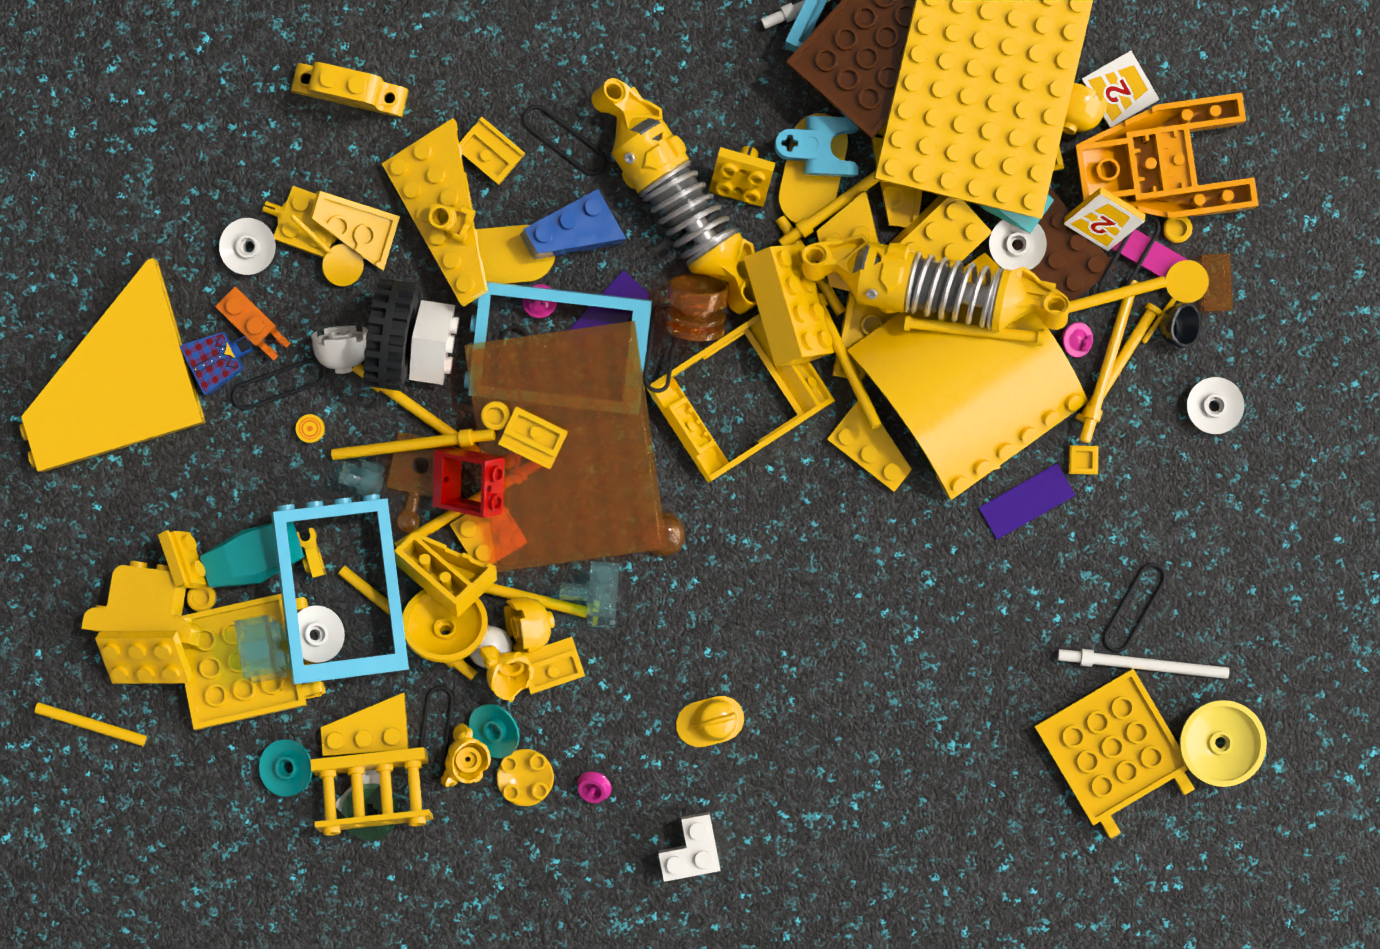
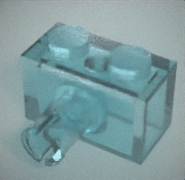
(598, 593)

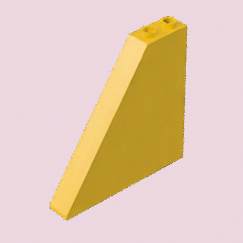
(118, 384)

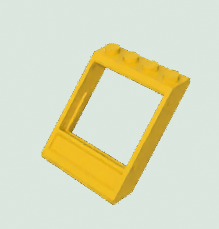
(797, 382)

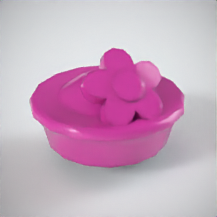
(539, 308)
(1077, 339)
(593, 787)

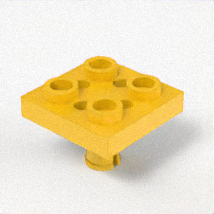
(742, 176)

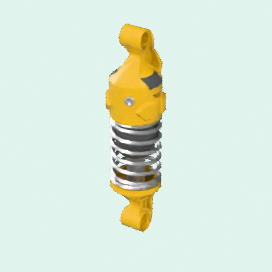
(658, 170)
(905, 281)

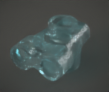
(365, 479)

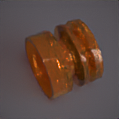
(697, 307)

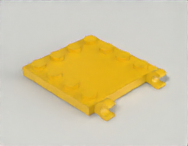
(218, 688)
(1113, 748)

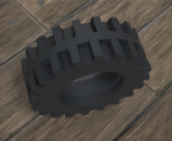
(390, 334)

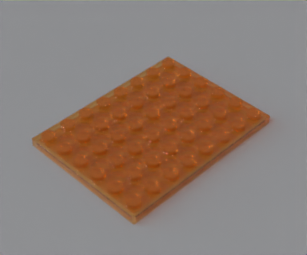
(604, 481)

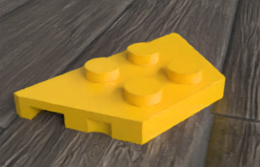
(850, 221)

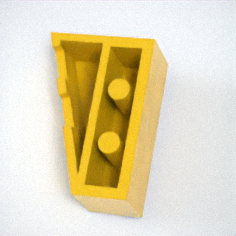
(445, 574)

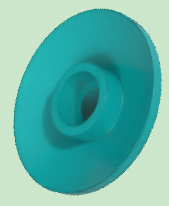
(495, 729)
(274, 768)

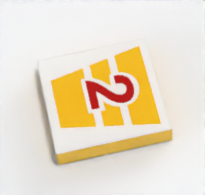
(1123, 87)
(1104, 219)

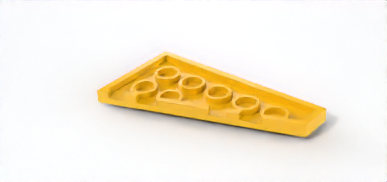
(435, 173)

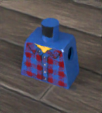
(215, 359)

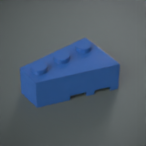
(574, 228)

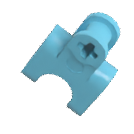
(814, 146)

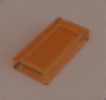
(1219, 290)

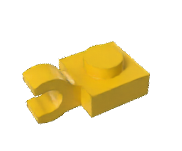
(313, 560)

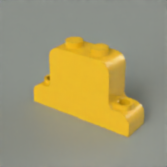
(349, 88)
(143, 602)

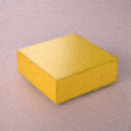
(1083, 460)

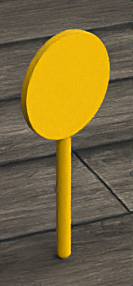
(340, 263)
(1185, 283)

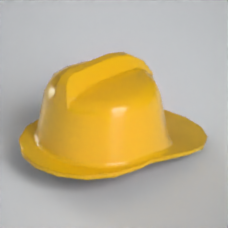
(710, 721)

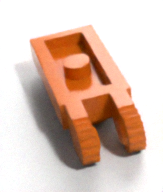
(250, 321)

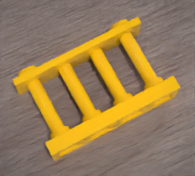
(355, 767)

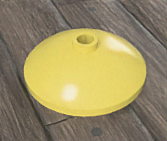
(1242, 749)

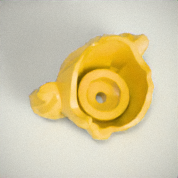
(506, 671)
(465, 746)

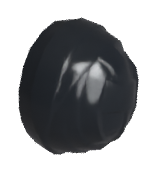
(1181, 325)

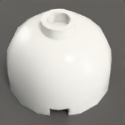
(340, 347)

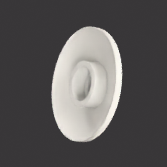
(234, 241)
(1008, 258)
(1229, 401)
(329, 632)

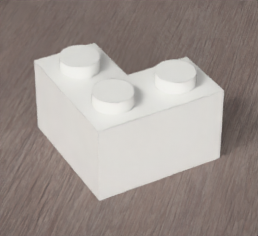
(433, 342)
(699, 853)

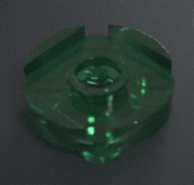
(371, 796)

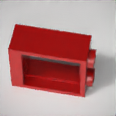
(448, 493)

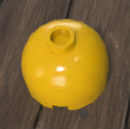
(1083, 110)
(528, 623)

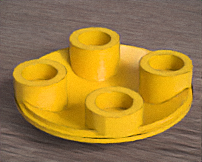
(525, 777)

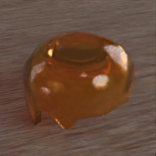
(674, 534)

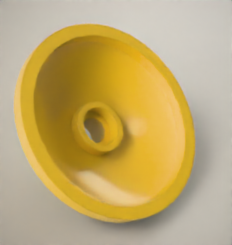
(427, 618)

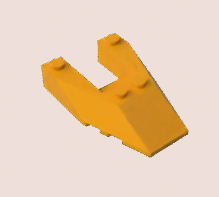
(1152, 160)

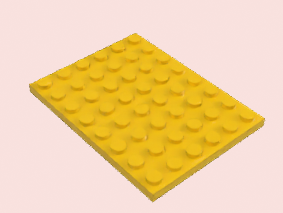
(983, 99)

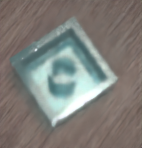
(261, 648)

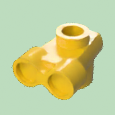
(458, 221)

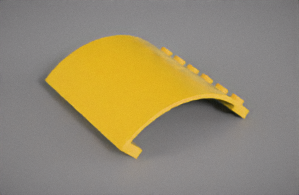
(970, 395)

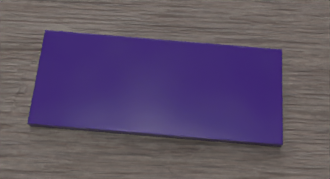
(622, 286)
(1027, 501)

